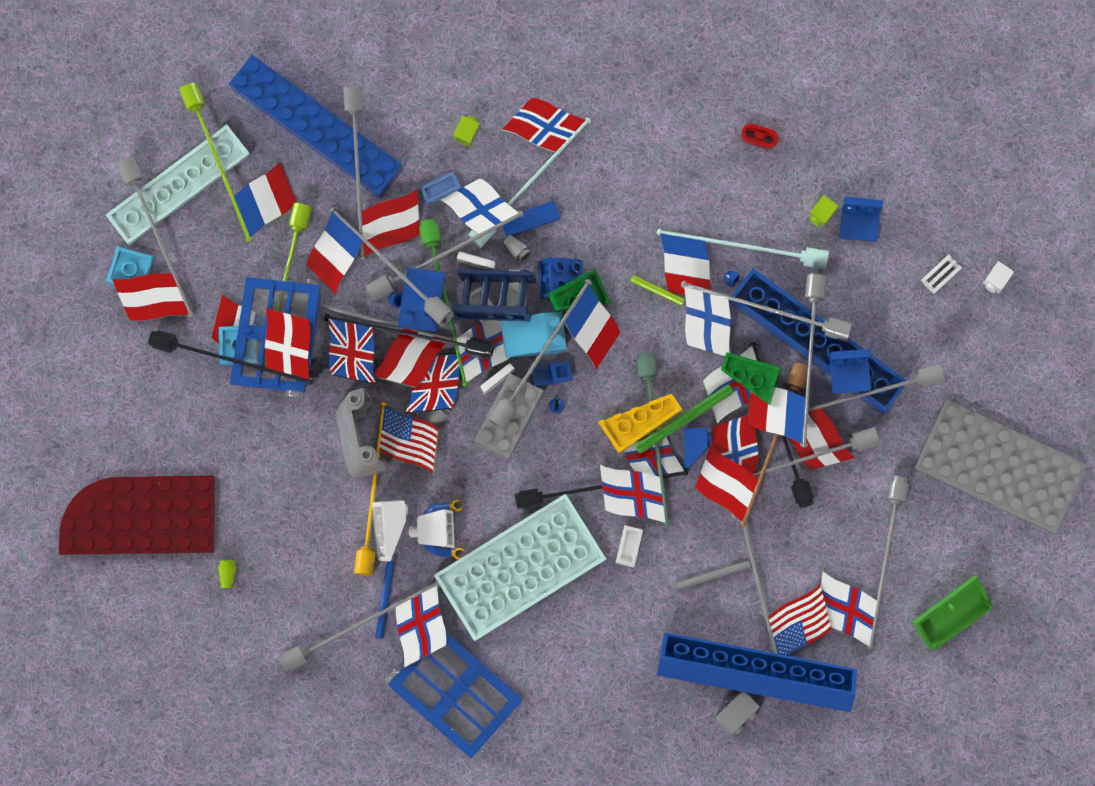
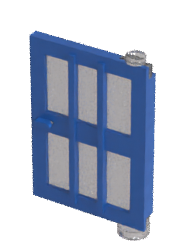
(282, 296)
(456, 695)

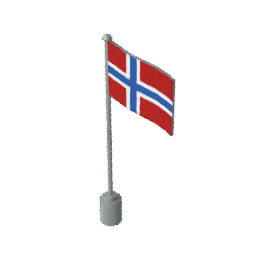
(739, 443)

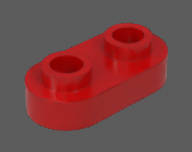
(760, 134)

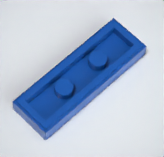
(532, 219)

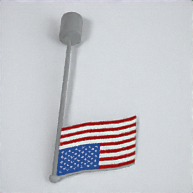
(796, 621)

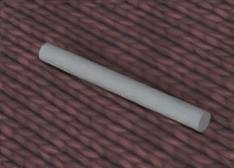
(712, 575)

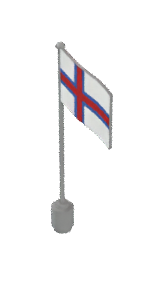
(851, 608)
(418, 626)

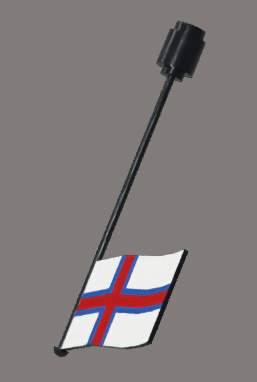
(717, 380)
(643, 462)

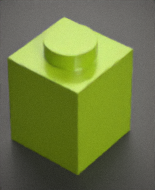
(466, 130)
(823, 211)

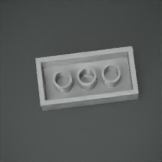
(505, 441)

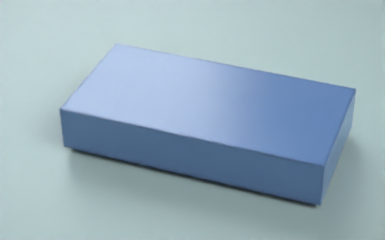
(440, 188)

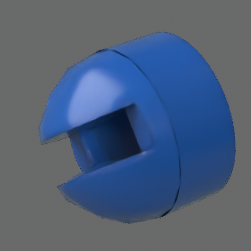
(731, 278)
(395, 301)
(560, 405)

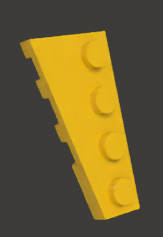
(640, 421)

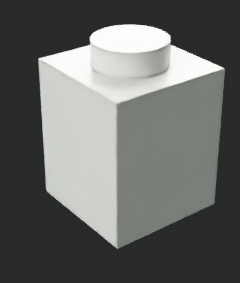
(998, 278)

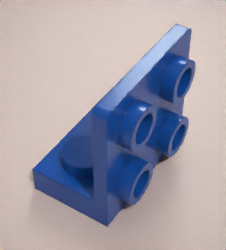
(860, 219)
(557, 272)
(850, 371)

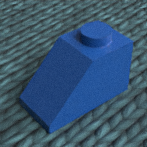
(695, 445)

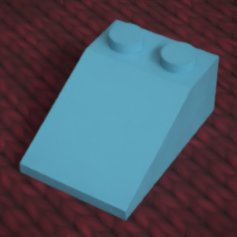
(530, 337)

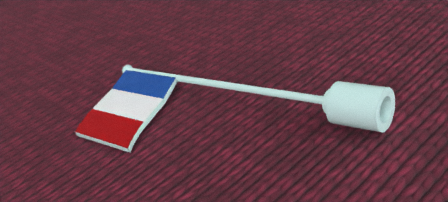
(688, 259)

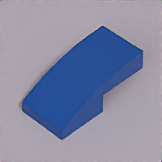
(551, 374)

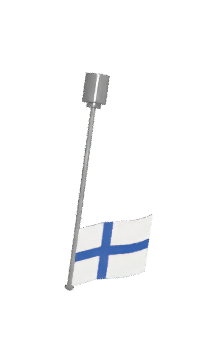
(478, 208)
(710, 320)

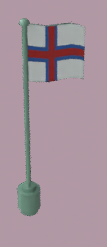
(634, 491)

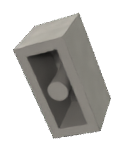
(737, 713)

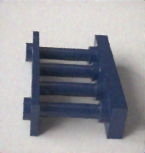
(500, 311)

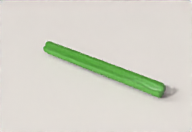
(683, 419)

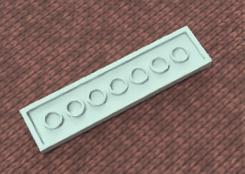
(177, 185)

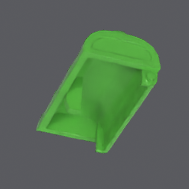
(952, 614)

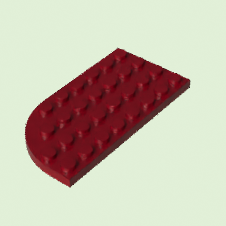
(141, 516)

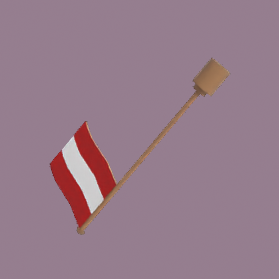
(731, 483)

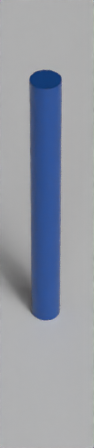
(384, 598)

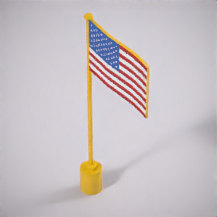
(404, 440)

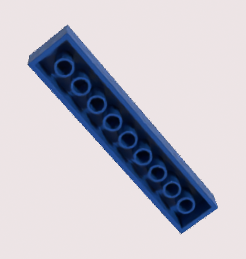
(315, 125)
(796, 335)
(757, 672)

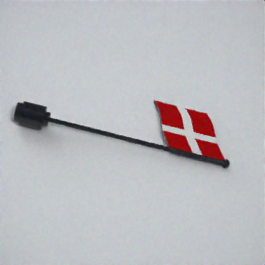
(285, 346)

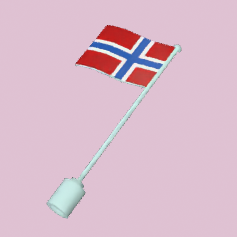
(544, 127)

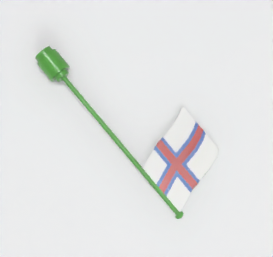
(488, 330)

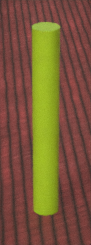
(657, 290)

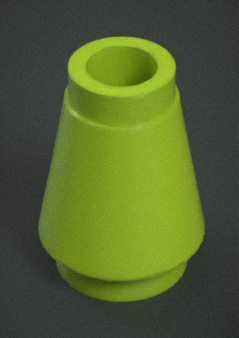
(227, 573)

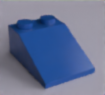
(412, 304)

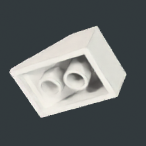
(388, 525)

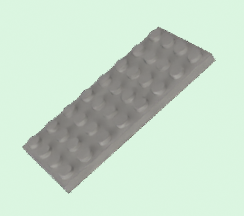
(1000, 466)

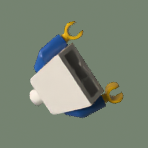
(436, 529)

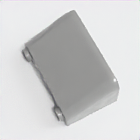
(359, 460)

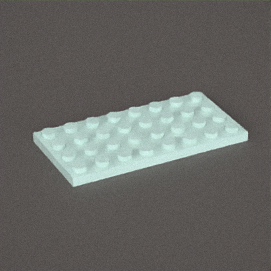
(520, 567)

